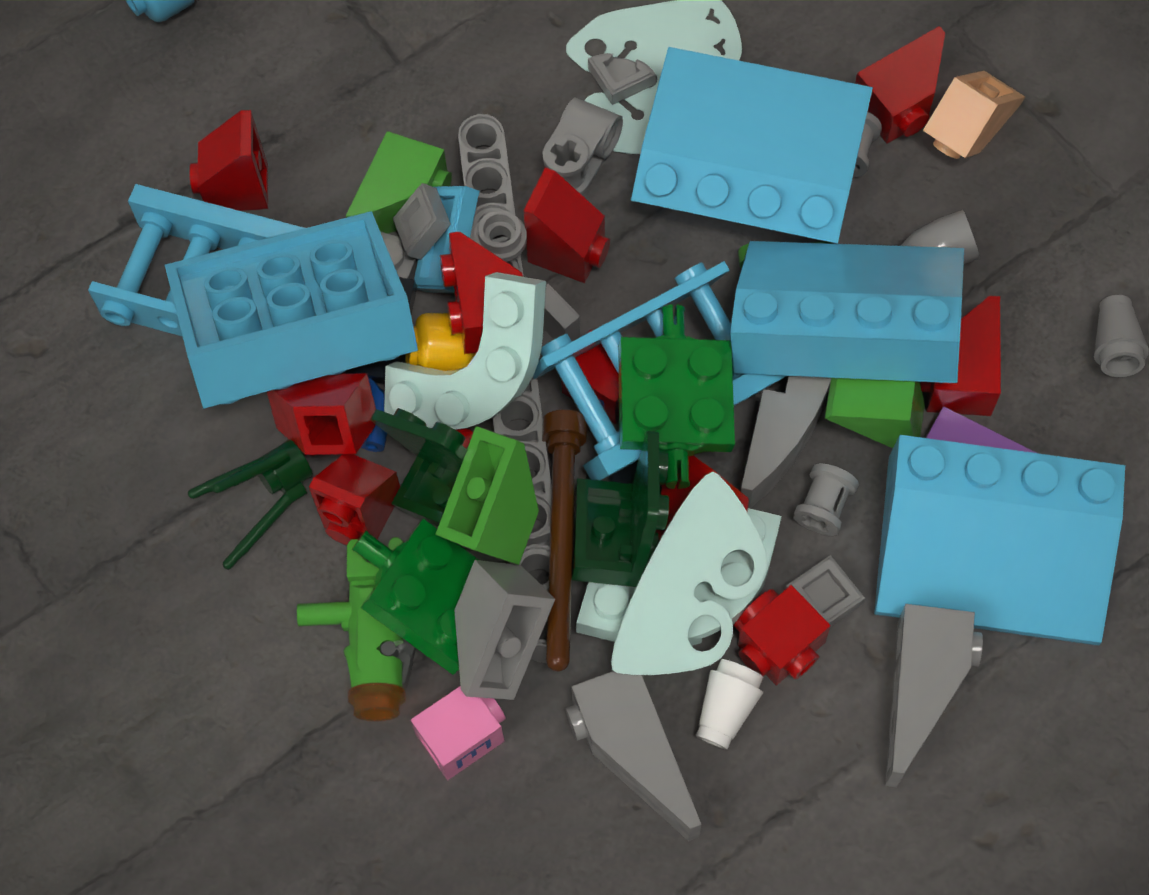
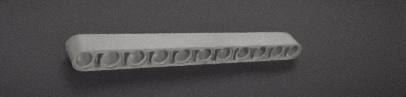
(490, 170)

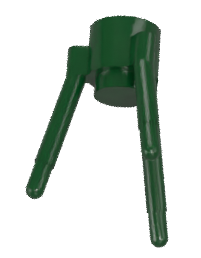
(279, 469)

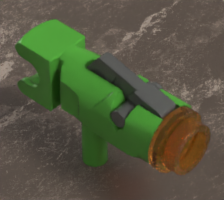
(375, 655)

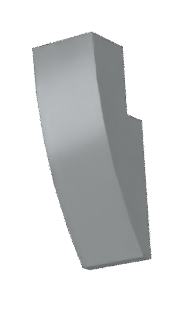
(781, 432)

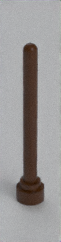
(564, 434)

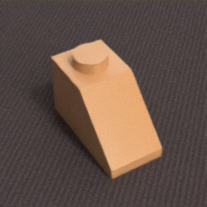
(971, 114)

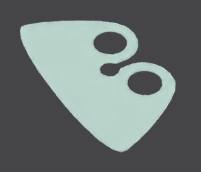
(664, 602)

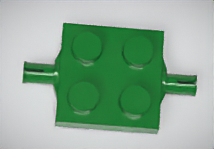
(678, 390)
(419, 590)

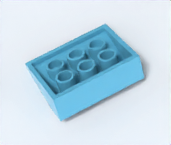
(752, 144)
(290, 309)
(849, 311)
(1001, 536)

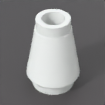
(728, 702)

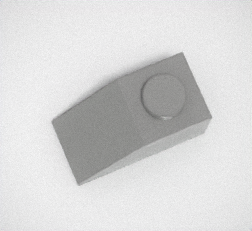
(498, 628)

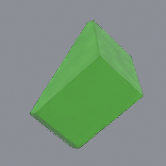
(876, 408)

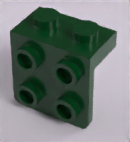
(435, 467)
(620, 520)

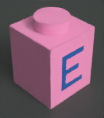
(459, 730)

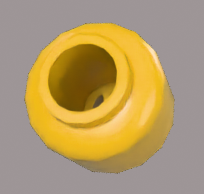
(436, 345)

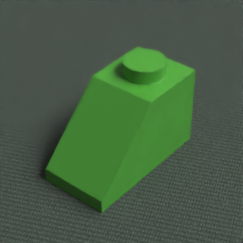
(395, 175)
(492, 498)

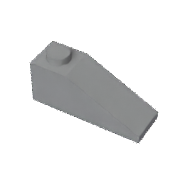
(930, 665)
(630, 741)

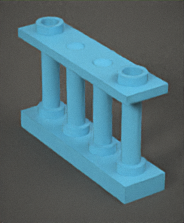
(171, 214)
(562, 352)

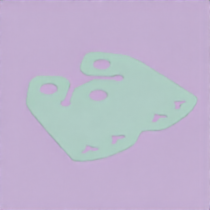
(654, 29)

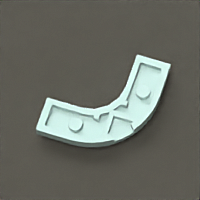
(496, 373)
(607, 603)

